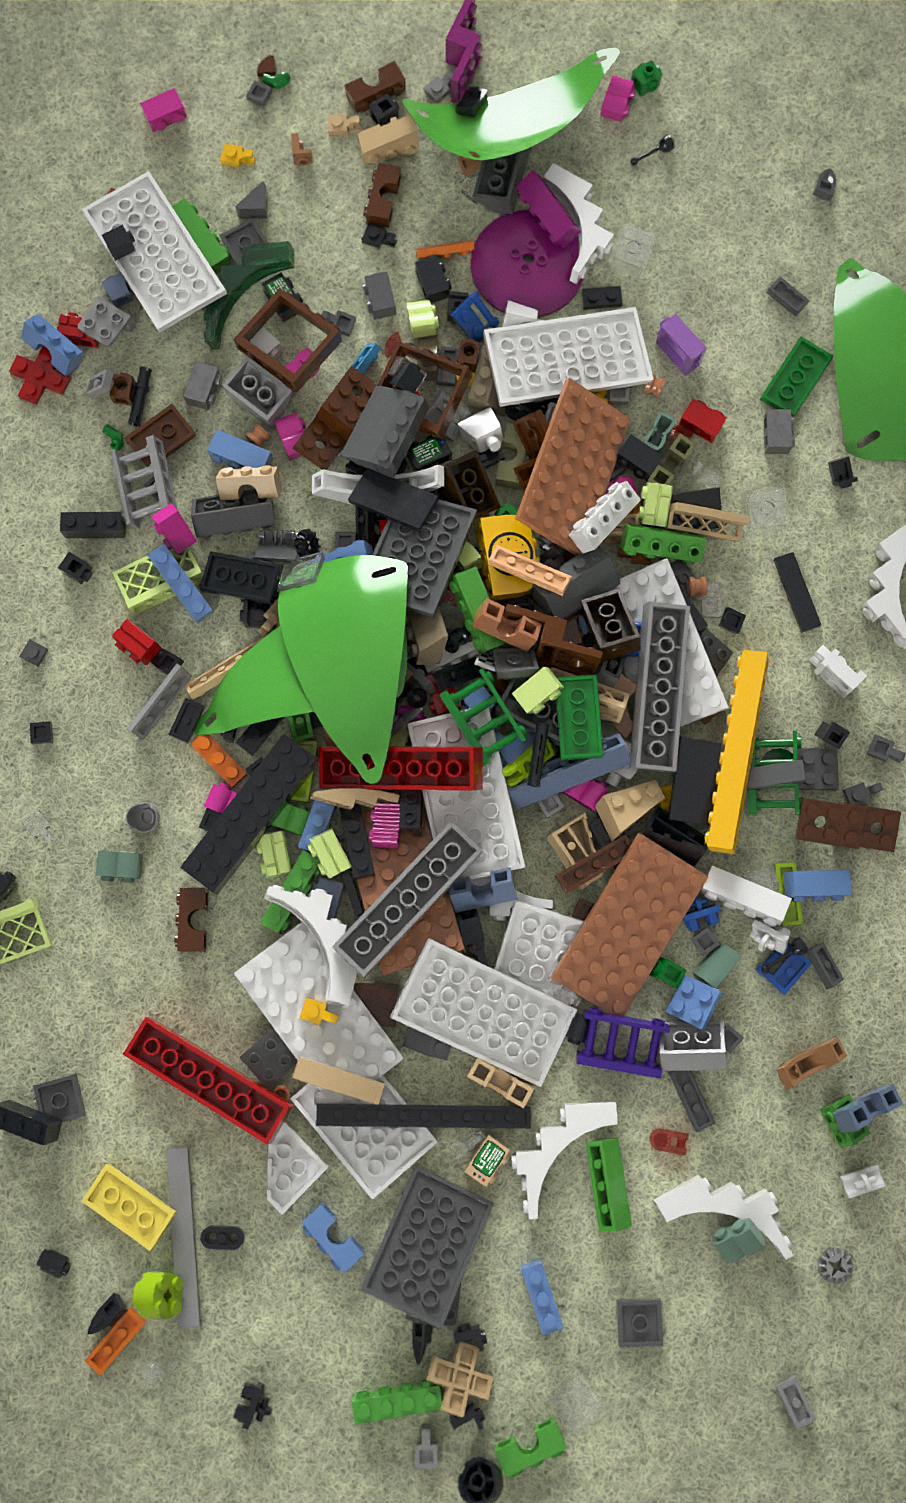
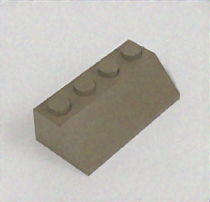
(483, 389)
(426, 637)

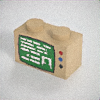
(487, 1160)

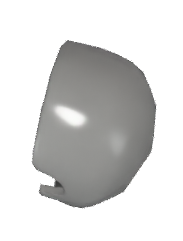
(142, 817)

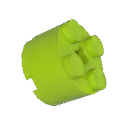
(158, 1295)

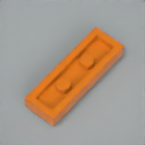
(446, 249)
(219, 759)
(115, 1341)

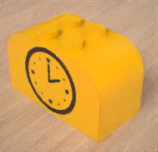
(513, 536)

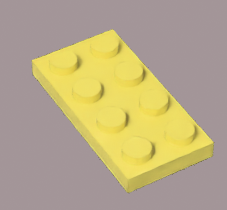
(129, 1206)

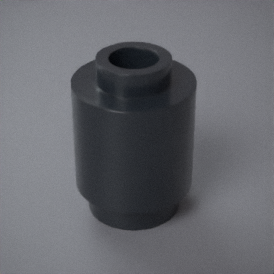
(7, 884)
(578, 1029)
(54, 1263)

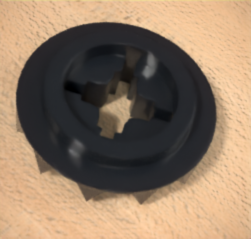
(301, 543)

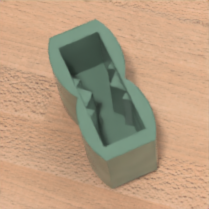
(660, 431)
(118, 865)
(738, 1240)

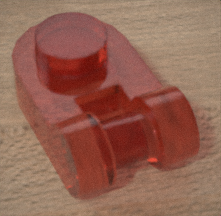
(661, 1140)

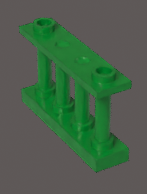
(462, 718)
(756, 804)

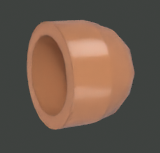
(281, 1088)

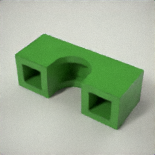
(515, 1459)

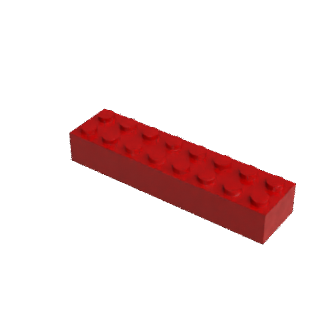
(407, 769)
(208, 1080)

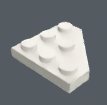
(291, 1168)

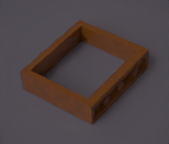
(441, 362)
(312, 363)

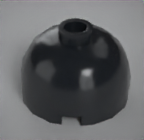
(480, 1481)

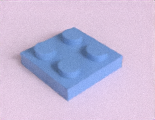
(694, 1002)

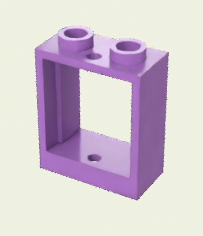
(680, 344)

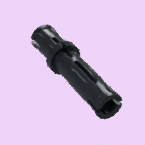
(141, 388)
(541, 731)

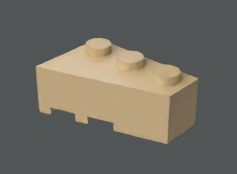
(389, 141)
(628, 806)
(573, 844)

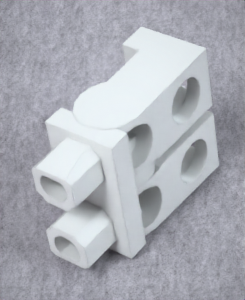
(836, 671)

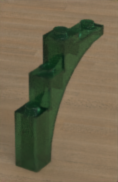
(257, 263)

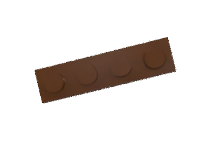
(593, 864)

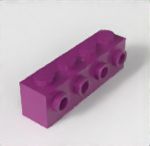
(548, 209)

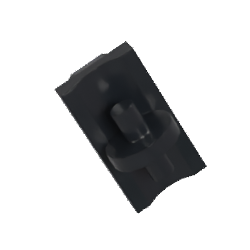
(246, 1414)

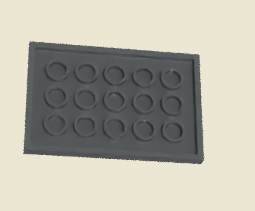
(428, 553)
(427, 1247)

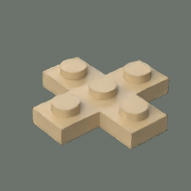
(459, 1379)

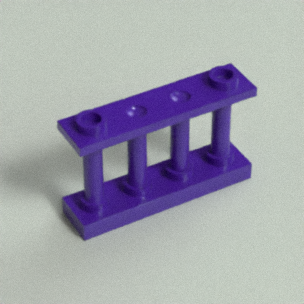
(629, 1063)

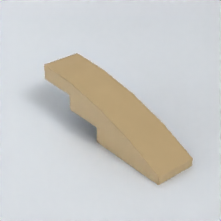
(347, 797)
(338, 1080)

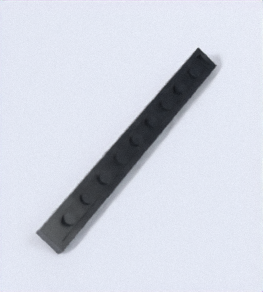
(423, 1116)

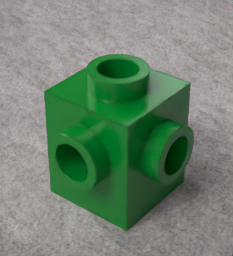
(646, 78)

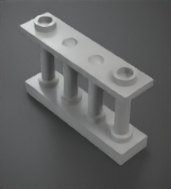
(161, 485)

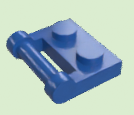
(469, 321)
(787, 972)

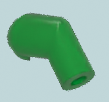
(277, 81)
(116, 437)

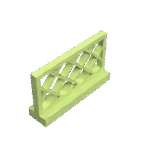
(161, 591)
(17, 911)

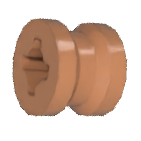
(655, 387)
(258, 436)
(696, 586)

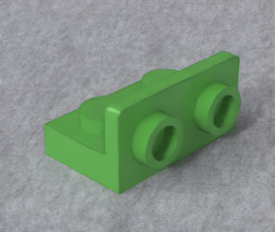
(843, 1139)

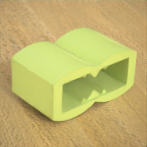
(422, 318)

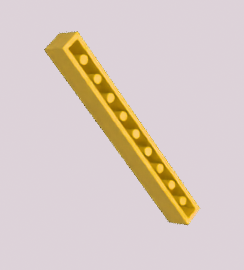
(738, 752)

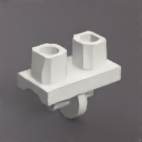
(769, 937)
(862, 1181)

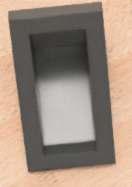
(254, 204)

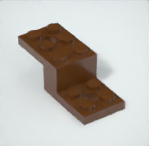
(336, 419)
(525, 429)
(551, 648)
(848, 825)

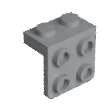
(105, 322)

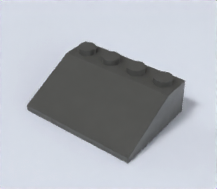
(386, 430)

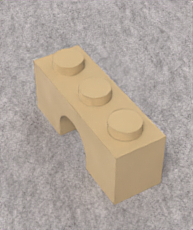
(263, 479)
(501, 1081)

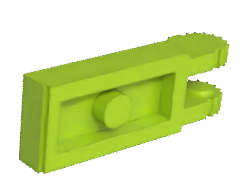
(521, 765)

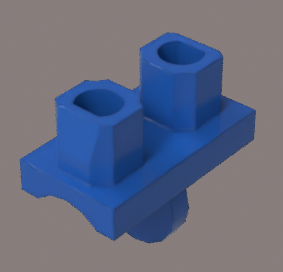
(710, 913)

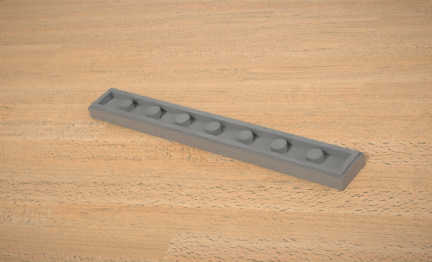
(183, 1234)

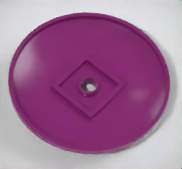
(504, 275)

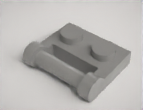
(436, 410)

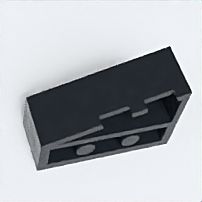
(675, 837)

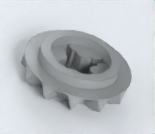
(826, 1269)

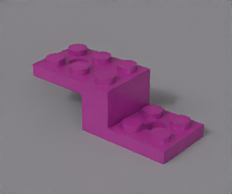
(463, 49)

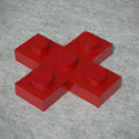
(38, 376)

